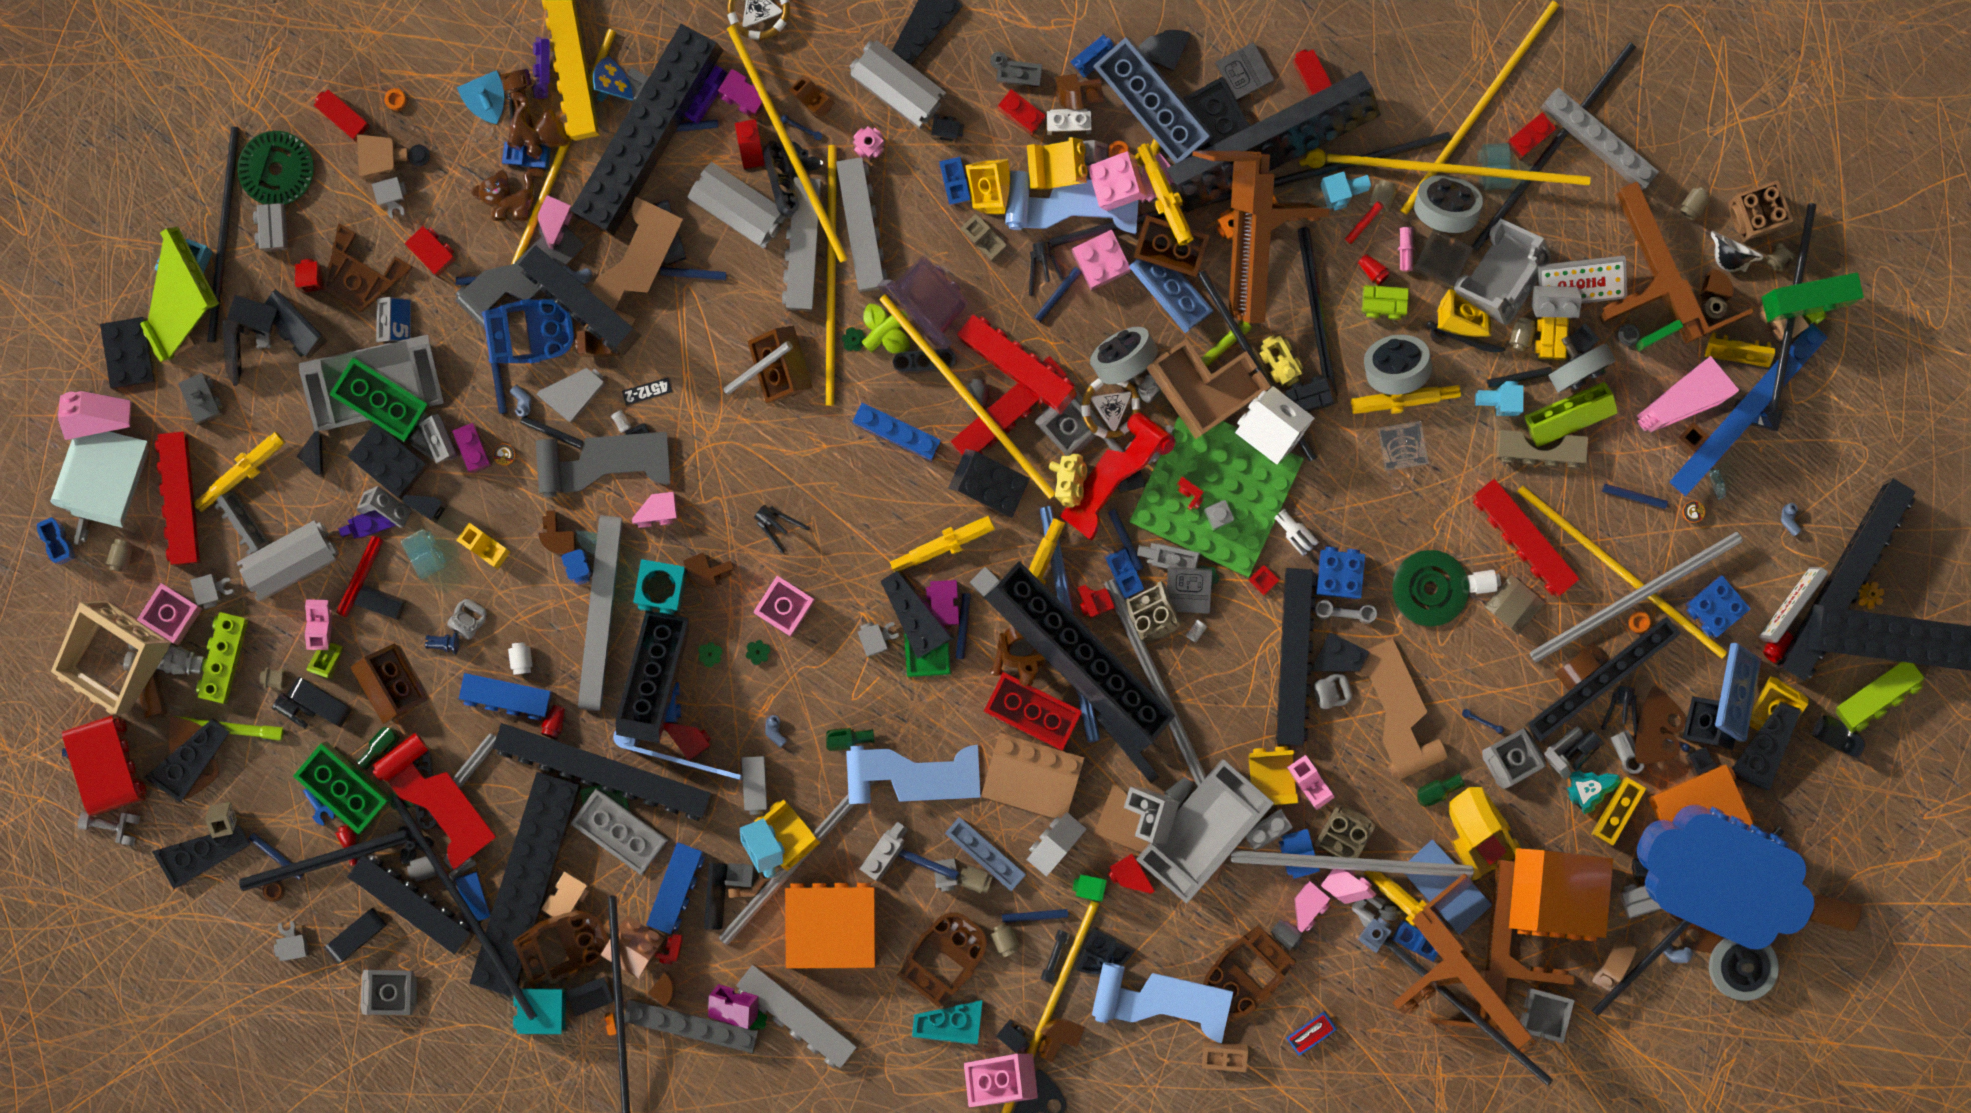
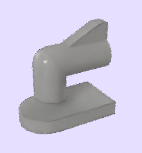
(461, 869)
(1365, 915)

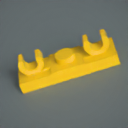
(1740, 351)

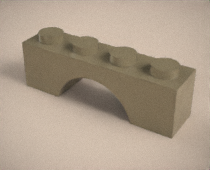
(1513, 446)

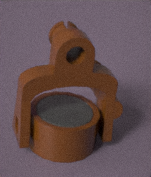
(1017, 653)

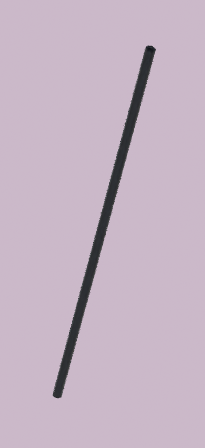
(1277, 182)

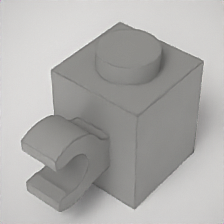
(389, 194)
(208, 590)
(873, 639)
(291, 946)

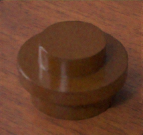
(274, 891)

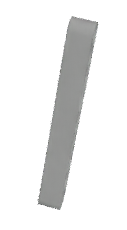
(600, 613)

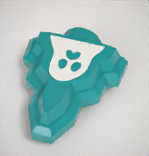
(1590, 788)

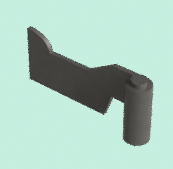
(508, 279)
(600, 457)

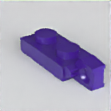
(541, 69)
(706, 95)
(366, 525)

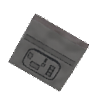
(1244, 71)
(1189, 589)

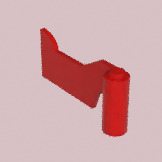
(1113, 469)
(438, 795)

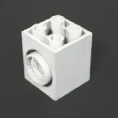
(1274, 424)

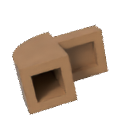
(1615, 964)

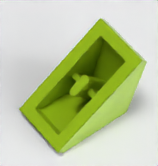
(325, 661)

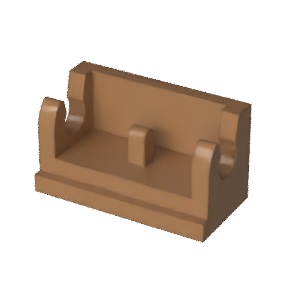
(1224, 1056)

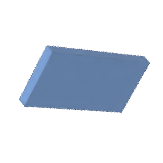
(1173, 293)
(1738, 692)
(1465, 907)

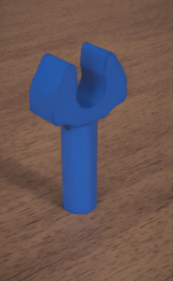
(319, 808)

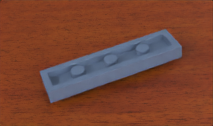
(985, 854)

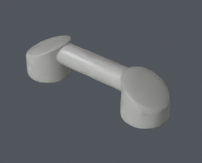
(1325, 609)

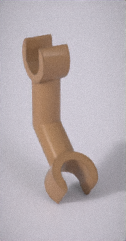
(749, 892)

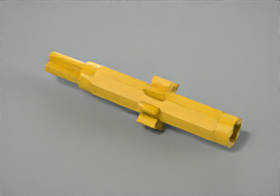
(1167, 200)
(1397, 402)
(246, 466)
(950, 541)
(1046, 549)
(1397, 895)

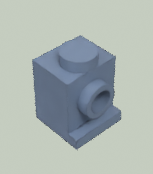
(1367, 938)

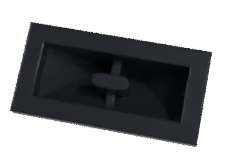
(312, 454)

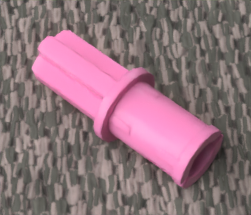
(1406, 249)

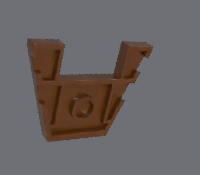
(353, 280)

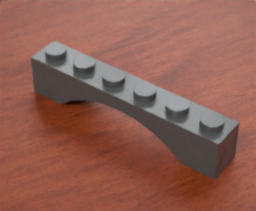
(690, 1026)

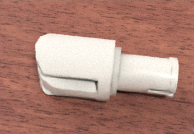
(1296, 533)

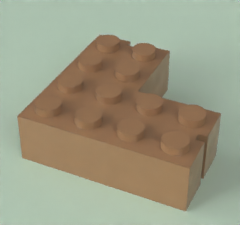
(1205, 397)

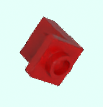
(1188, 489)
(674, 947)

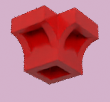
(1095, 602)

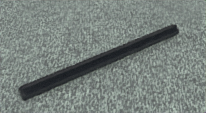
(1316, 305)
(323, 860)

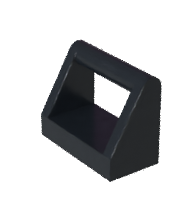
(427, 506)

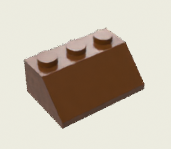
(1160, 247)
(788, 373)
(388, 683)

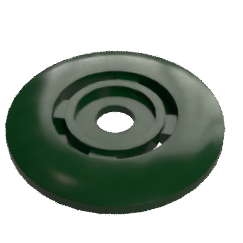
(256, 162)
(1450, 594)

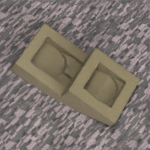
(984, 238)

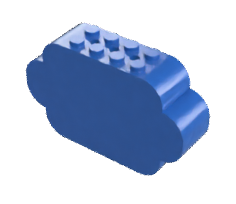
(1725, 876)

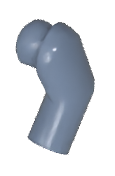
(582, 276)
(524, 401)
(1788, 518)
(772, 730)
(1678, 956)

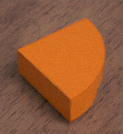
(611, 1023)

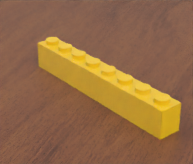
(572, 69)

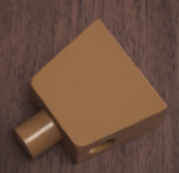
(378, 156)

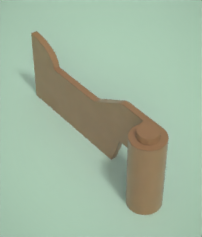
(642, 259)
(1402, 711)
(1121, 825)

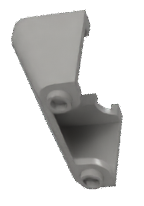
(1505, 272)

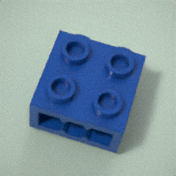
(1340, 573)
(1717, 607)

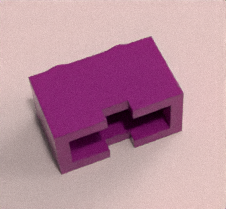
(738, 91)
(471, 448)
(941, 596)
(733, 1007)

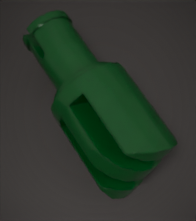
(845, 738)
(379, 746)
(1438, 791)

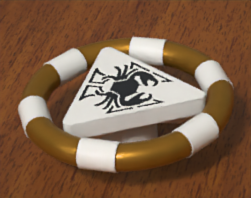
(756, 12)
(1110, 408)

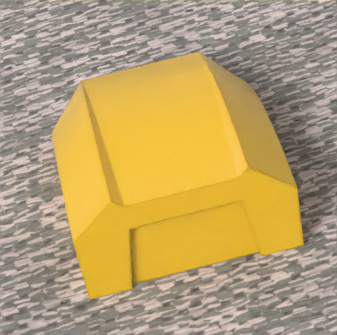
(989, 185)
(1462, 317)
(1770, 696)
(1475, 817)

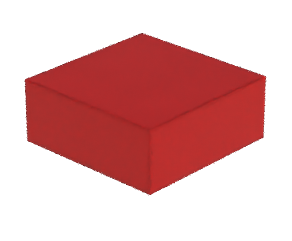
(1263, 580)
(1491, 850)

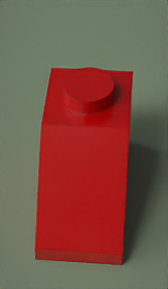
(749, 144)
(308, 276)
(689, 739)
(1130, 875)

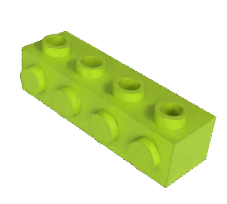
(1566, 417)
(222, 658)
(1879, 696)

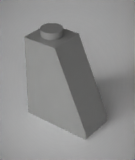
(573, 393)

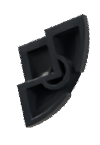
(1165, 48)
(1102, 948)

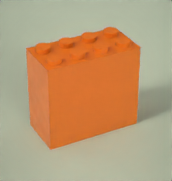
(1708, 789)
(1560, 894)
(830, 926)

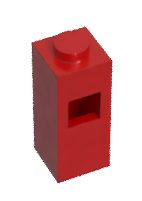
(1311, 71)
(340, 114)

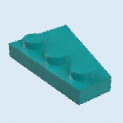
(950, 1024)

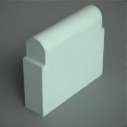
(101, 476)

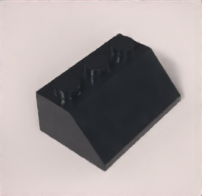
(295, 326)

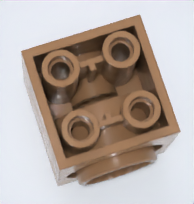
(1760, 211)

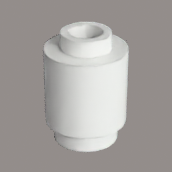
(1484, 581)
(520, 658)

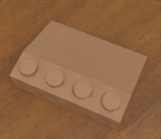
(1032, 776)

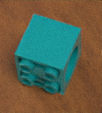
(647, 571)
(550, 1010)

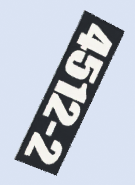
(646, 391)

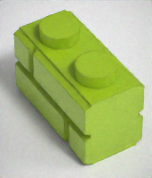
(1384, 301)

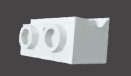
(1068, 120)

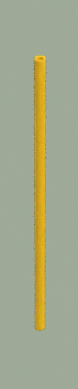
(1486, 98)
(787, 144)
(557, 161)
(1458, 169)
(831, 278)
(968, 397)
(1620, 570)
(1059, 985)

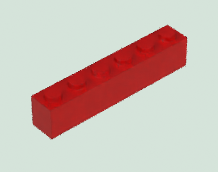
(1017, 364)
(1004, 412)
(178, 498)
(1525, 537)

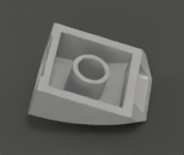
(1066, 429)
(1513, 758)
(388, 992)

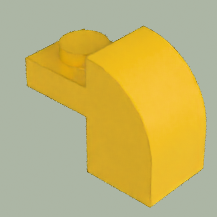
(483, 546)

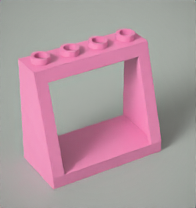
(1694, 393)

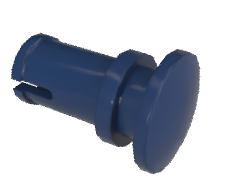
(440, 642)

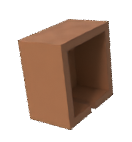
(637, 946)

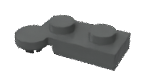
(1015, 72)

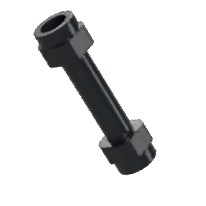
(1061, 938)

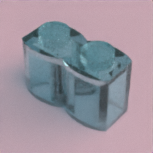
(1495, 157)
(423, 554)

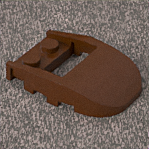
(956, 938)
(582, 940)
(1229, 976)

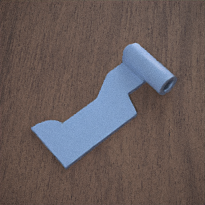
(1063, 203)
(632, 743)
(913, 780)
(1162, 996)

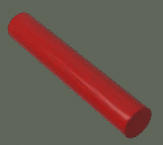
(1364, 222)

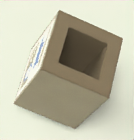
(221, 819)

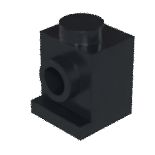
(946, 128)
(1013, 1037)

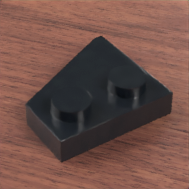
(1340, 656)

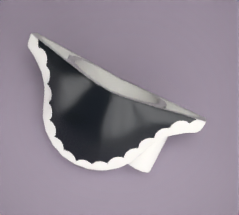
(1732, 255)

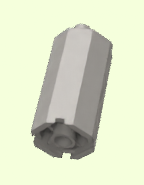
(897, 83)
(737, 205)
(288, 560)

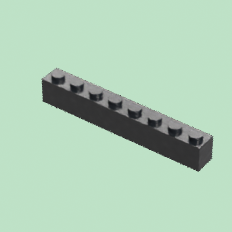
(1294, 656)
(1602, 679)

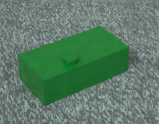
(1812, 297)
(379, 399)
(342, 787)

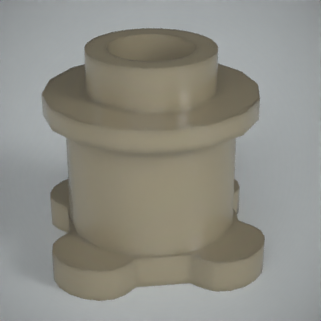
(1779, 258)
(272, 678)

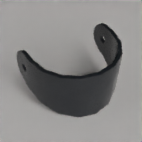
(1837, 735)

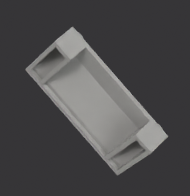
(404, 362)
(1206, 831)

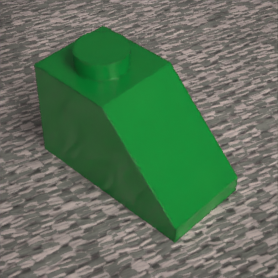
(1089, 887)

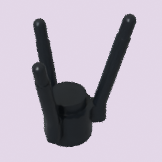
(1042, 253)
(766, 516)
(1626, 698)

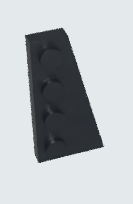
(923, 26)
(918, 621)
(1765, 751)
(185, 765)
(191, 858)

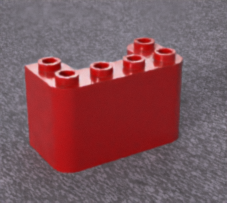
(102, 765)

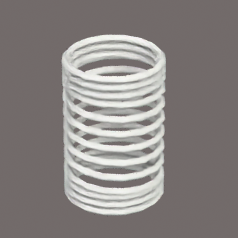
(624, 428)
(1198, 635)

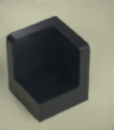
(1584, 339)
(1132, 482)
(1700, 761)

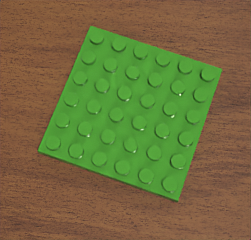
(1224, 470)

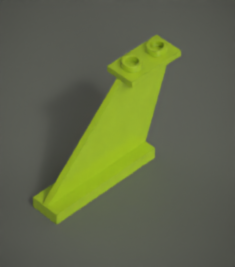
(178, 296)

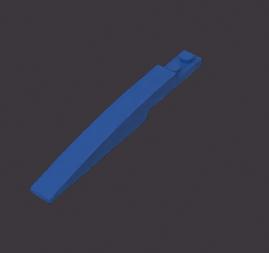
(1745, 413)

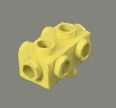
(1284, 366)
(1070, 477)

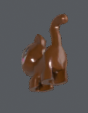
(546, 132)
(496, 192)

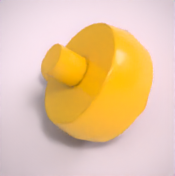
(1314, 158)

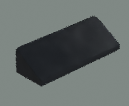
(232, 350)
(715, 896)

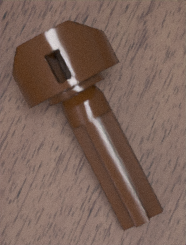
(517, 82)

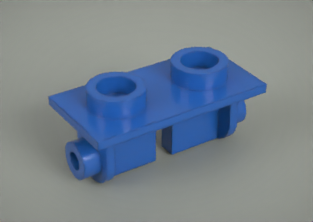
(1091, 55)

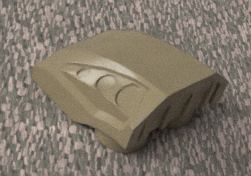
(1514, 604)
(1153, 613)
(1345, 832)

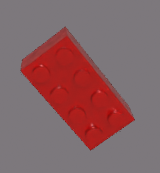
(1032, 711)

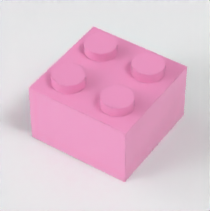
(1117, 181)
(1101, 260)
(784, 606)
(169, 614)

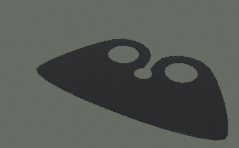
(1046, 1091)

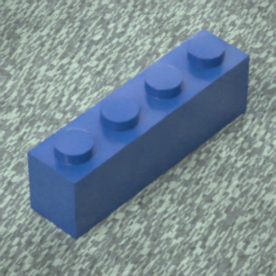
(896, 432)
(505, 695)
(675, 887)

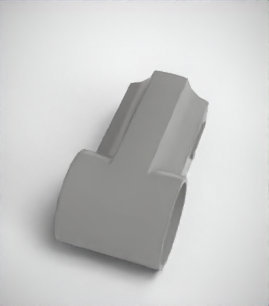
(1626, 749)

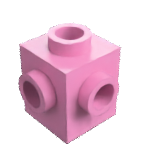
(871, 150)

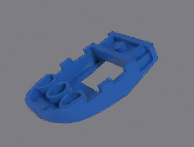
(547, 328)

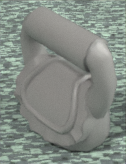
(1148, 389)
(464, 623)
(1327, 693)

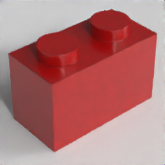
(1021, 112)
(1531, 136)
(430, 250)

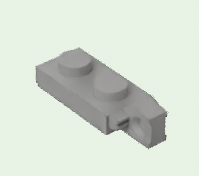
(1169, 556)
(884, 852)

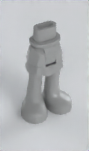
(175, 660)

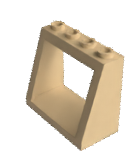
(83, 628)

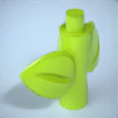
(884, 331)

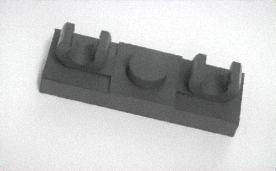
(242, 521)

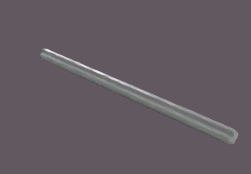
(1636, 596)
(1155, 681)
(1351, 863)
(782, 875)

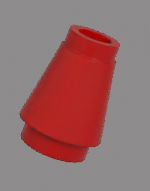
(1374, 270)
(1777, 650)
(553, 723)

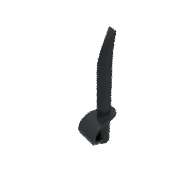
(1465, 339)

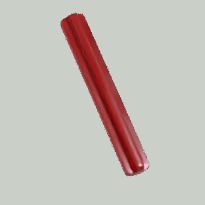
(359, 576)

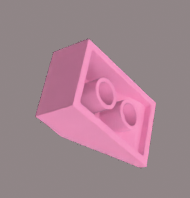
(91, 414)
(1000, 1080)

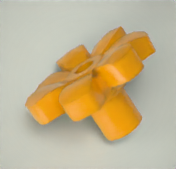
(1866, 597)

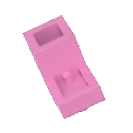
(318, 625)
(1310, 782)

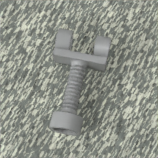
(86, 821)

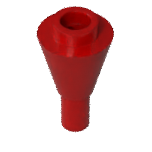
(347, 838)

